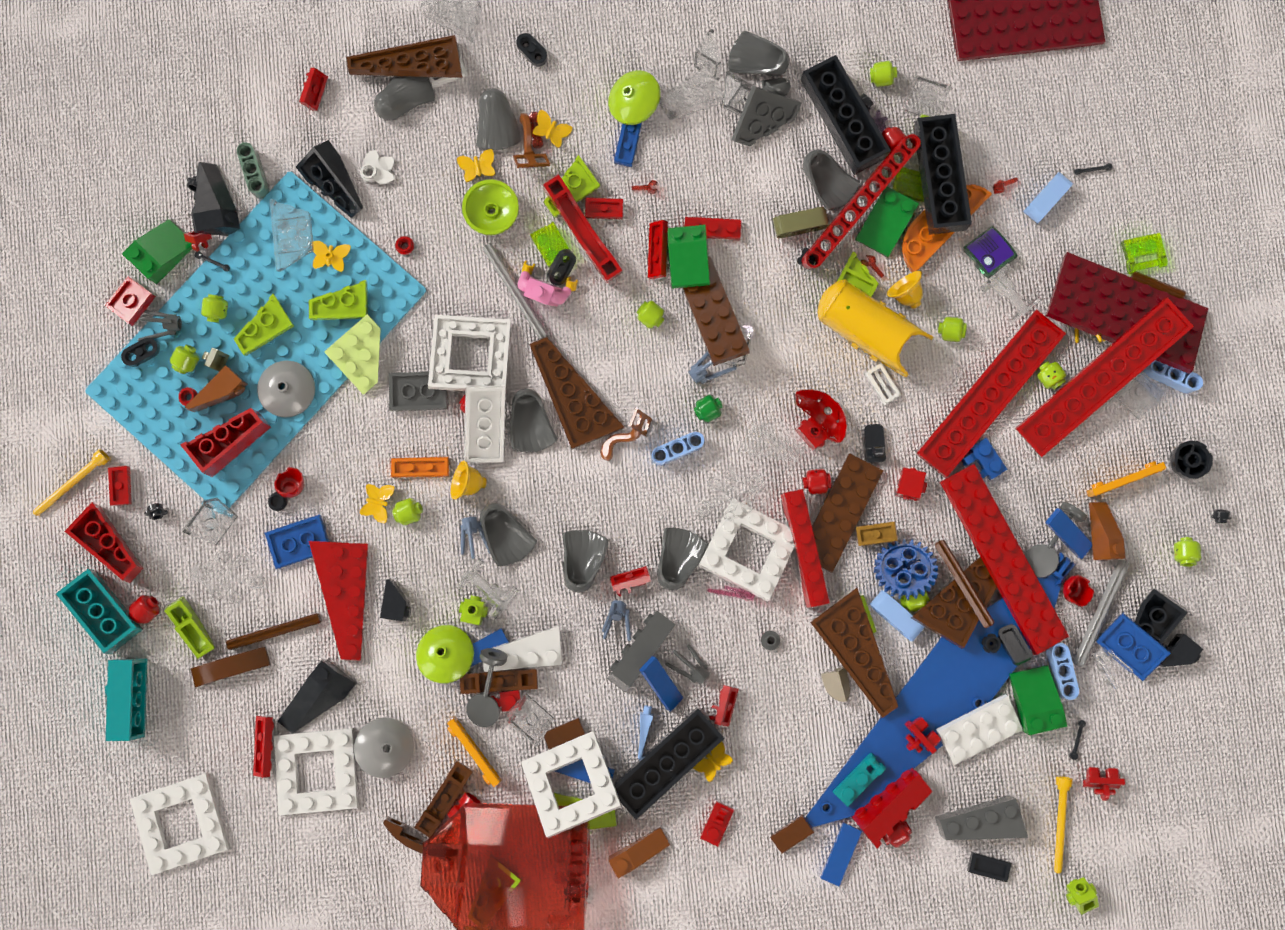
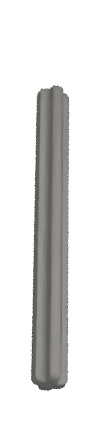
(515, 291)
(1101, 613)

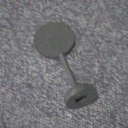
(1043, 557)
(482, 708)

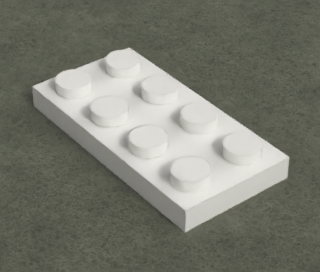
(484, 423)
(979, 729)

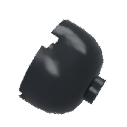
(1191, 460)

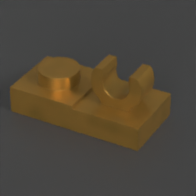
(876, 533)

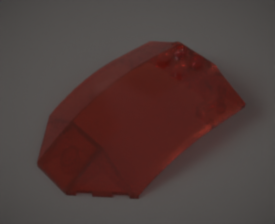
(478, 849)

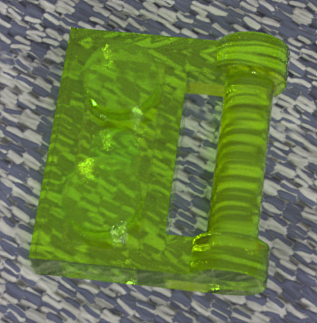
(1142, 247)

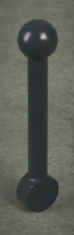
(1109, 166)
(199, 255)
(1073, 755)

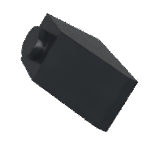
(394, 604)
(1183, 651)

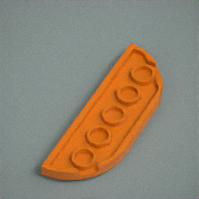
(920, 246)

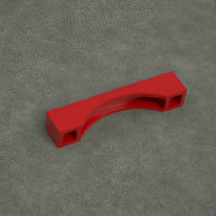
(581, 229)
(808, 558)

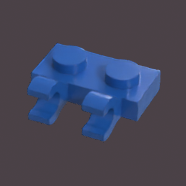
(986, 458)

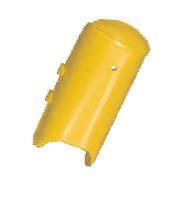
(867, 323)

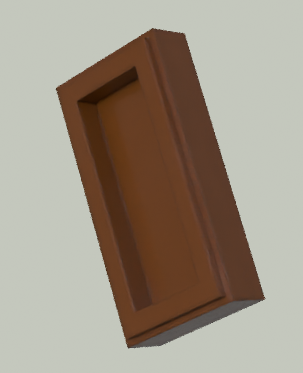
(564, 733)
(792, 834)

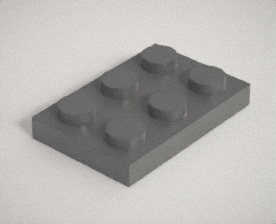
(411, 393)

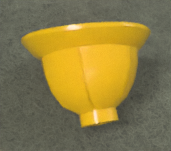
(908, 290)
(466, 481)

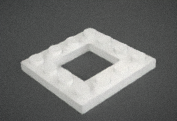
(444, 329)
(737, 574)
(288, 795)
(603, 801)
(145, 811)

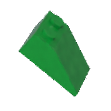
(887, 221)
(158, 251)
(688, 256)
(1037, 700)

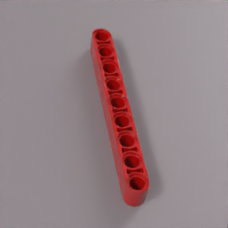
(868, 197)

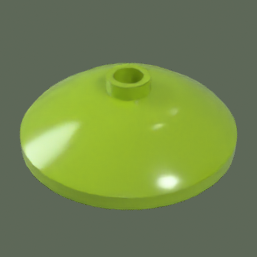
(641, 100)
(486, 196)
(456, 658)

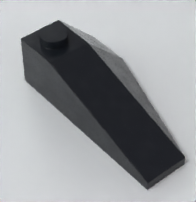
(327, 171)
(213, 206)
(1159, 615)
(319, 693)

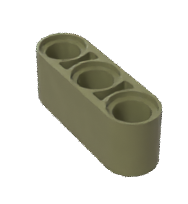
(801, 222)

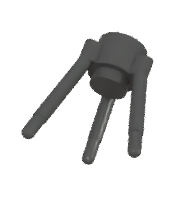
(170, 322)
(699, 673)

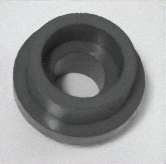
(765, 636)

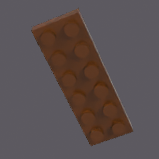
(716, 320)
(843, 509)

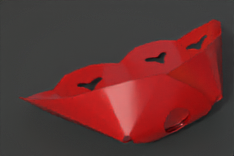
(815, 409)

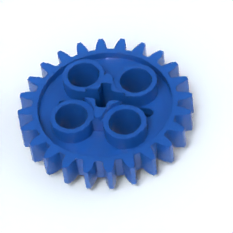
(916, 582)

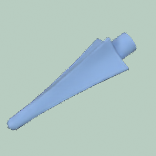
(645, 722)

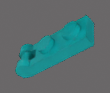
(858, 779)

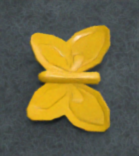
(546, 128)
(476, 167)
(330, 256)
(376, 502)
(713, 762)

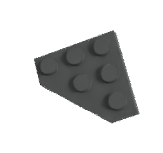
(764, 115)

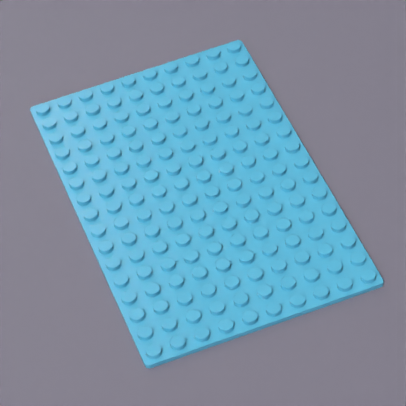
(147, 395)

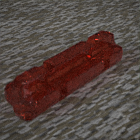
(538, 141)

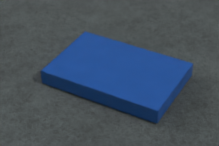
(291, 542)
(1133, 646)

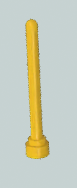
(99, 458)
(1063, 785)

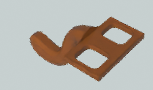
(529, 154)
(607, 447)

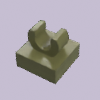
(215, 359)

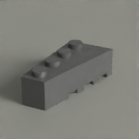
(643, 648)
(986, 820)

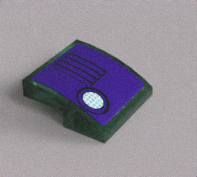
(990, 251)

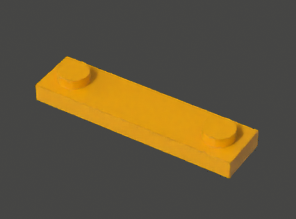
(1150, 468)
(490, 775)

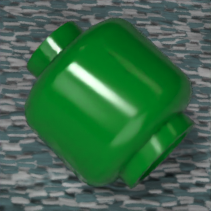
(708, 408)

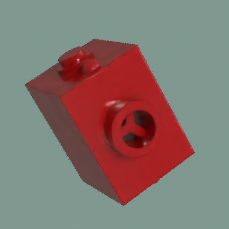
(811, 440)
(911, 484)

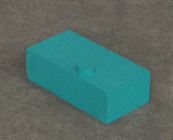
(99, 611)
(126, 699)

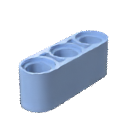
(1048, 197)
(1181, 380)
(684, 441)
(896, 615)
(1069, 677)

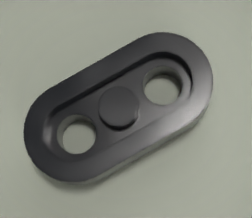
(533, 50)
(562, 266)
(141, 351)

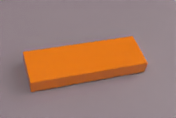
(420, 467)

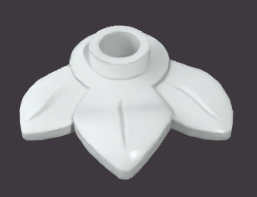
(380, 166)

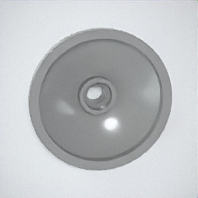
(296, 395)
(370, 744)

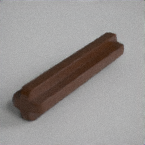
(1174, 291)

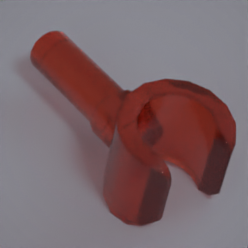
(647, 187)
(999, 187)
(871, 263)

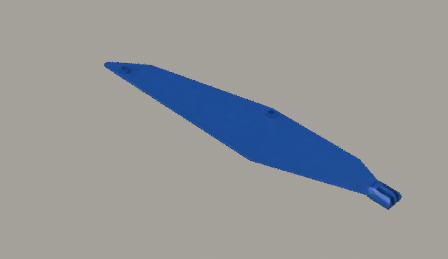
(939, 693)

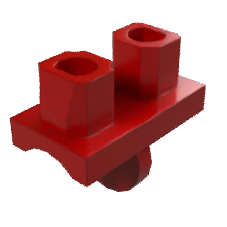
(928, 742)
(1106, 785)

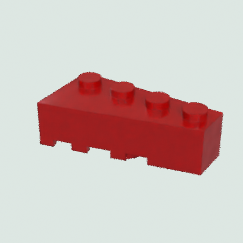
(226, 441)
(101, 539)
(891, 806)

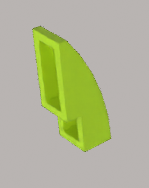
(189, 627)

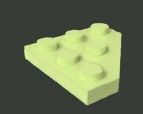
(358, 354)

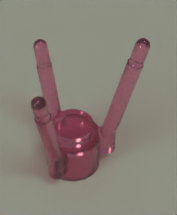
(740, 593)

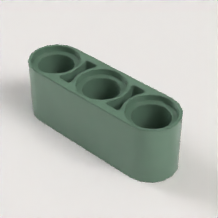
(247, 164)

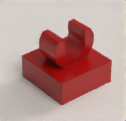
(196, 239)

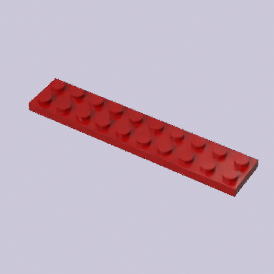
(1104, 377)
(990, 393)
(1004, 559)

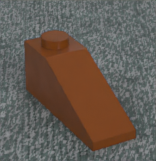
(222, 387)
(1106, 536)
(638, 852)

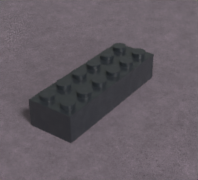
(845, 114)
(942, 174)
(667, 762)

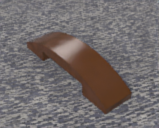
(230, 666)
(501, 681)
(443, 799)
(396, 830)

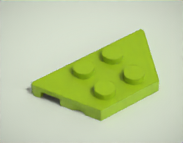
(858, 275)

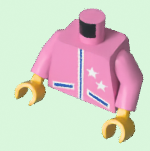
(543, 291)

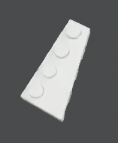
(532, 651)

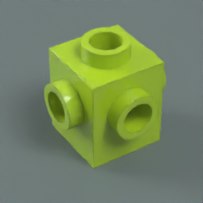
(466, 609)
(1082, 895)

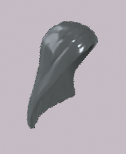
(757, 56)
(402, 95)
(496, 122)
(829, 180)
(529, 423)
(505, 535)
(679, 557)
(582, 558)

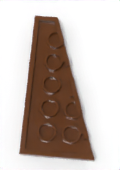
(577, 405)

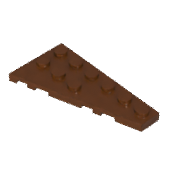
(420, 59)
(951, 613)
(852, 641)

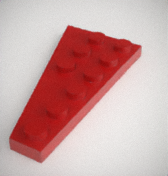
(343, 583)

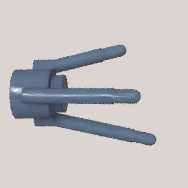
(698, 371)
(470, 527)
(617, 612)

